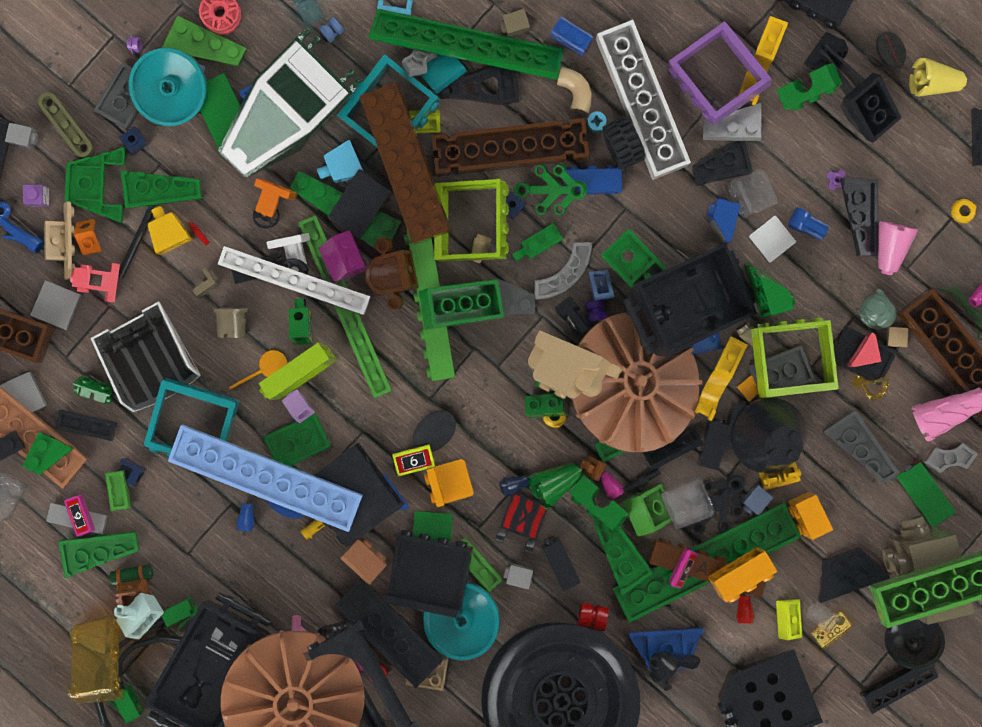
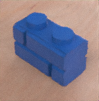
(571, 36)

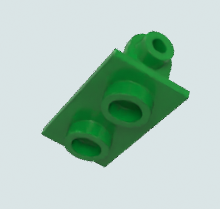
(86, 386)

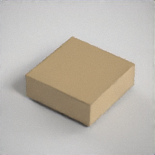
(897, 337)

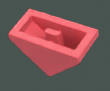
(866, 352)

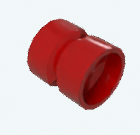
(592, 616)

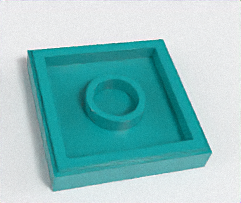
(442, 72)

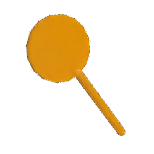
(269, 363)

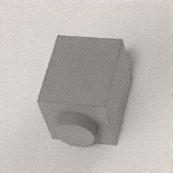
(21, 136)
(518, 575)

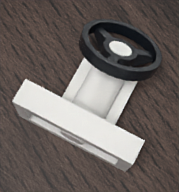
(293, 250)

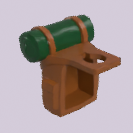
(131, 582)

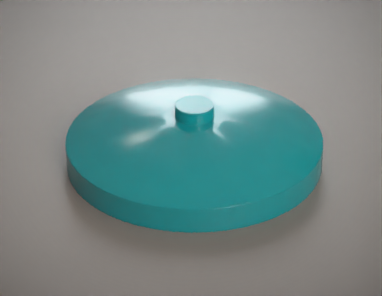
(167, 86)
(471, 632)

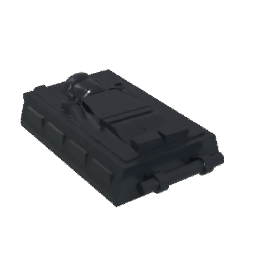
(690, 302)
(197, 669)

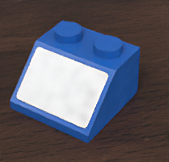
(723, 219)

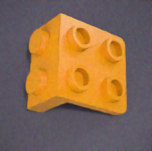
(449, 482)

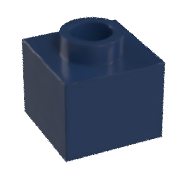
(139, 143)
(513, 212)

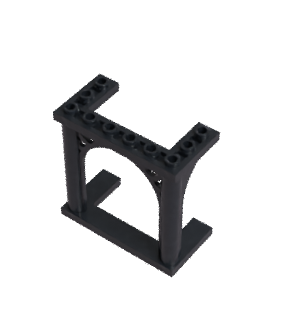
(349, 641)

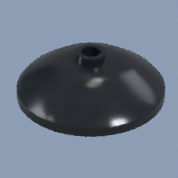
(929, 640)

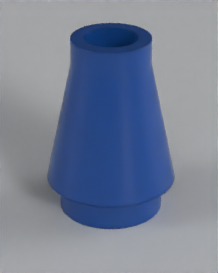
(246, 518)

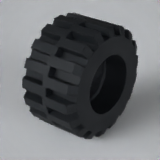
(623, 143)

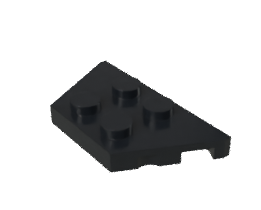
(848, 573)

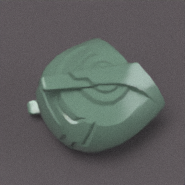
(877, 311)

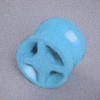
(596, 125)

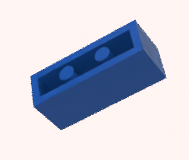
(597, 180)

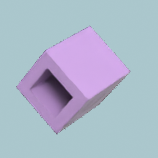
(298, 406)

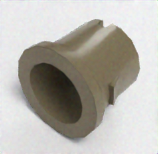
(230, 322)

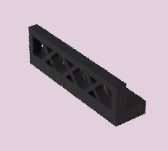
(892, 682)

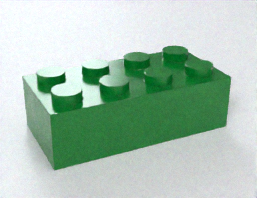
(461, 304)

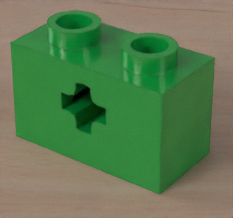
(545, 406)

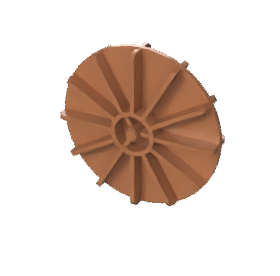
(649, 398)
(279, 688)

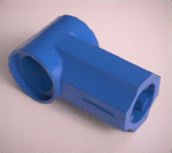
(803, 222)

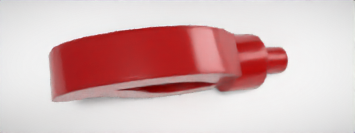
(199, 233)

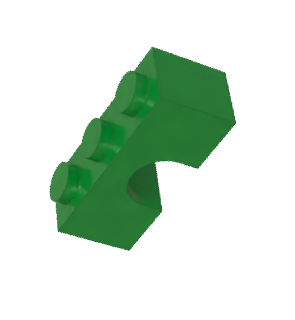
(823, 81)
(585, 493)

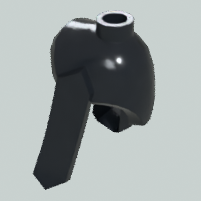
(665, 664)

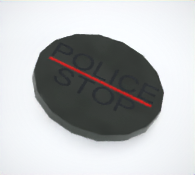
(891, 49)

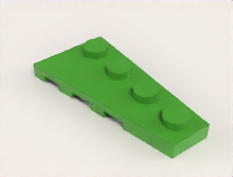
(203, 43)

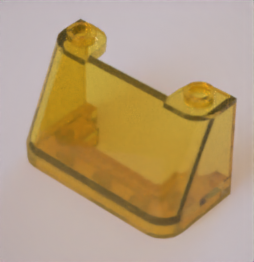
(95, 661)

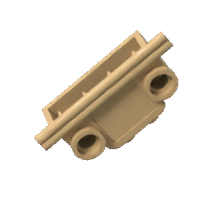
(568, 367)

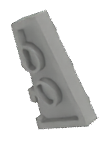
(739, 126)

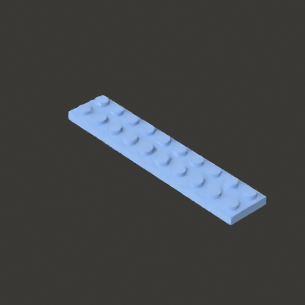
(265, 478)

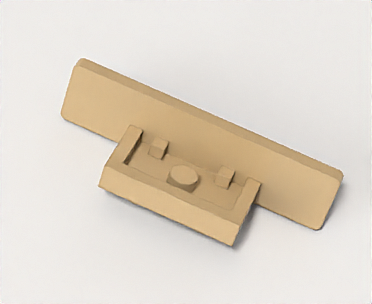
(59, 240)

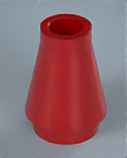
(745, 611)

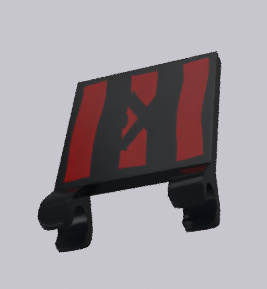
(522, 517)

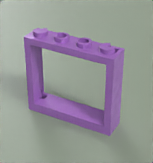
(743, 54)

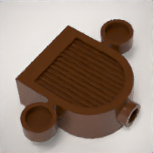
(391, 273)

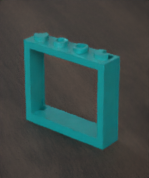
(368, 85)
(195, 392)

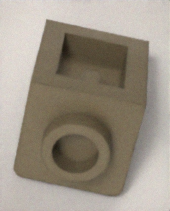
(205, 286)

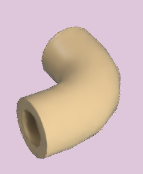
(579, 87)

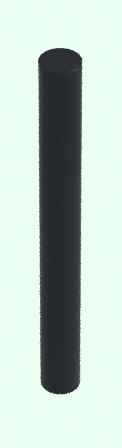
(135, 243)

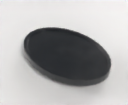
(435, 430)

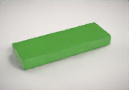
(482, 569)

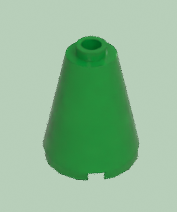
(554, 483)

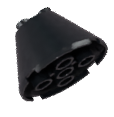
(768, 435)

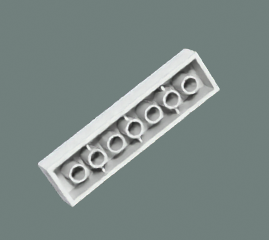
(642, 98)

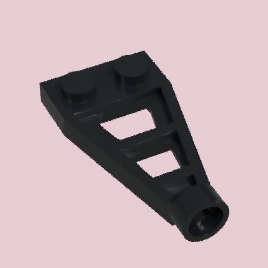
(506, 81)

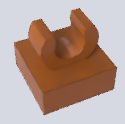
(593, 467)

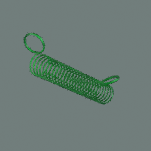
(966, 307)

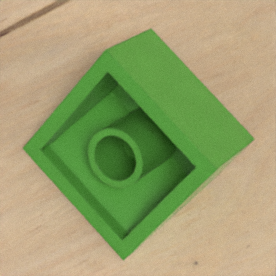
(647, 510)

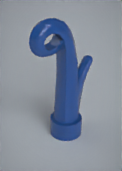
(33, 243)

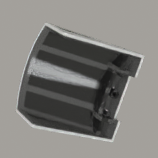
(142, 356)

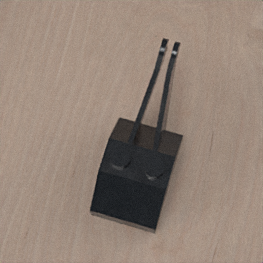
(867, 105)

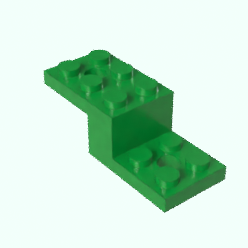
(642, 265)

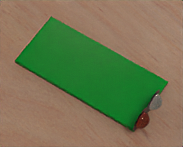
(925, 493)

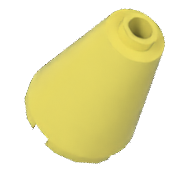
(935, 78)

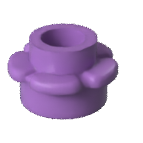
(134, 44)

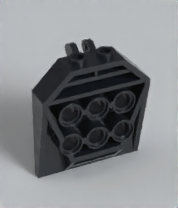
(737, 702)

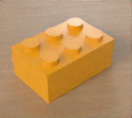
(742, 574)

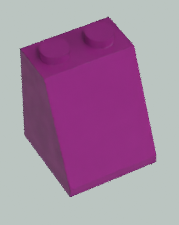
(342, 257)

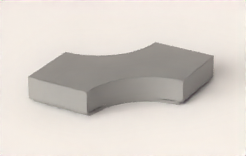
(417, 62)
(942, 459)

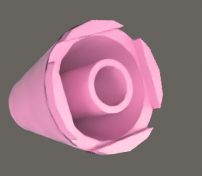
(893, 245)

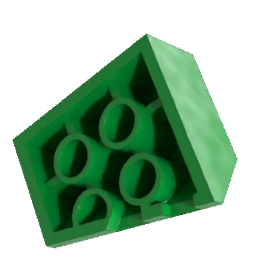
(769, 293)

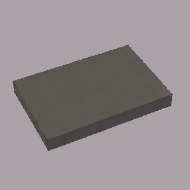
(116, 100)
(786, 369)

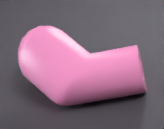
(296, 623)

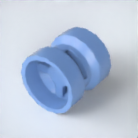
(327, 32)

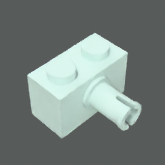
(138, 616)

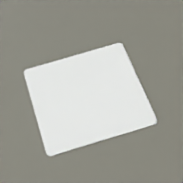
(772, 239)

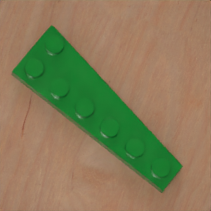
(325, 199)

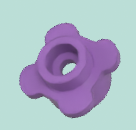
(831, 179)

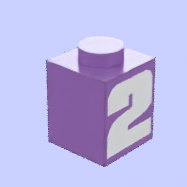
(36, 195)

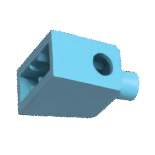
(341, 163)

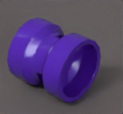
(595, 310)

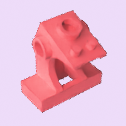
(81, 276)

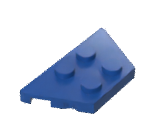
(675, 641)

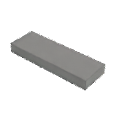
(59, 515)

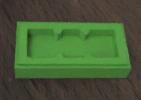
(118, 490)

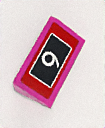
(79, 515)
(683, 568)

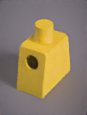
(167, 231)

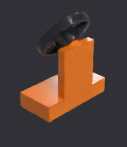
(269, 200)

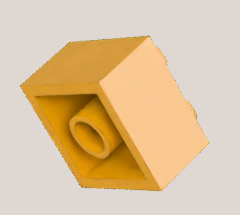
(809, 515)

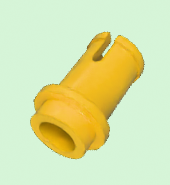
(312, 528)

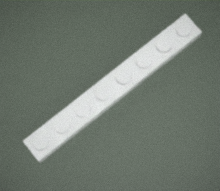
(294, 280)

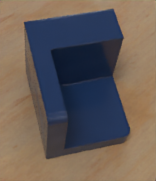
(133, 471)

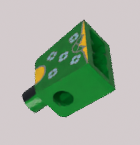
(300, 331)

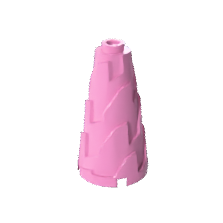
(943, 414)

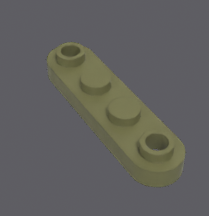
(65, 125)

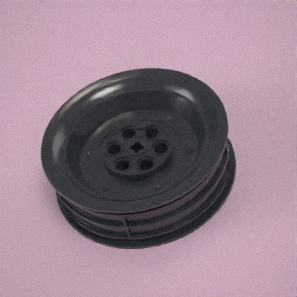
(547, 655)

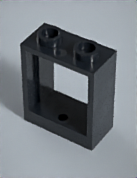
(560, 562)

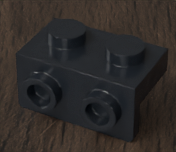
(835, 43)

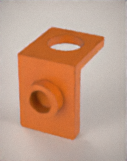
(86, 237)

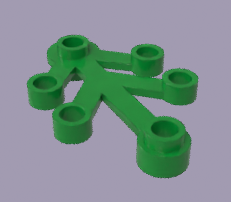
(553, 189)

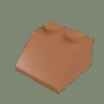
(365, 560)

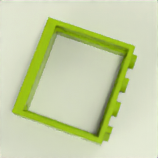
(502, 228)
(827, 357)
(297, 372)

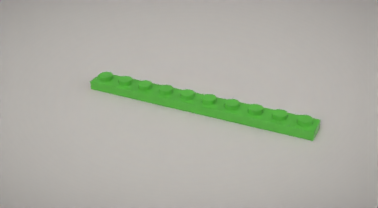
(350, 320)

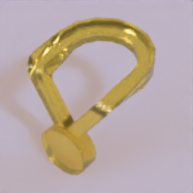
(859, 382)

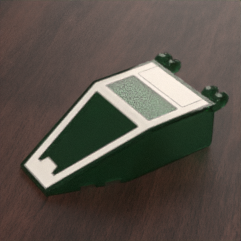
(285, 108)

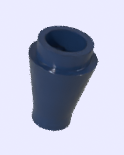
(513, 484)

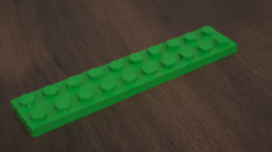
(466, 44)
(767, 531)

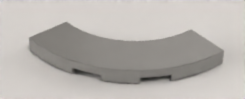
(568, 275)

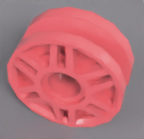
(220, 25)

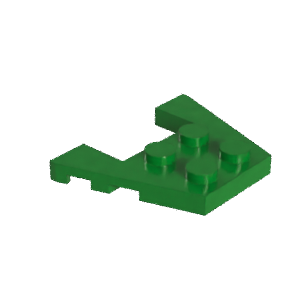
(87, 183)

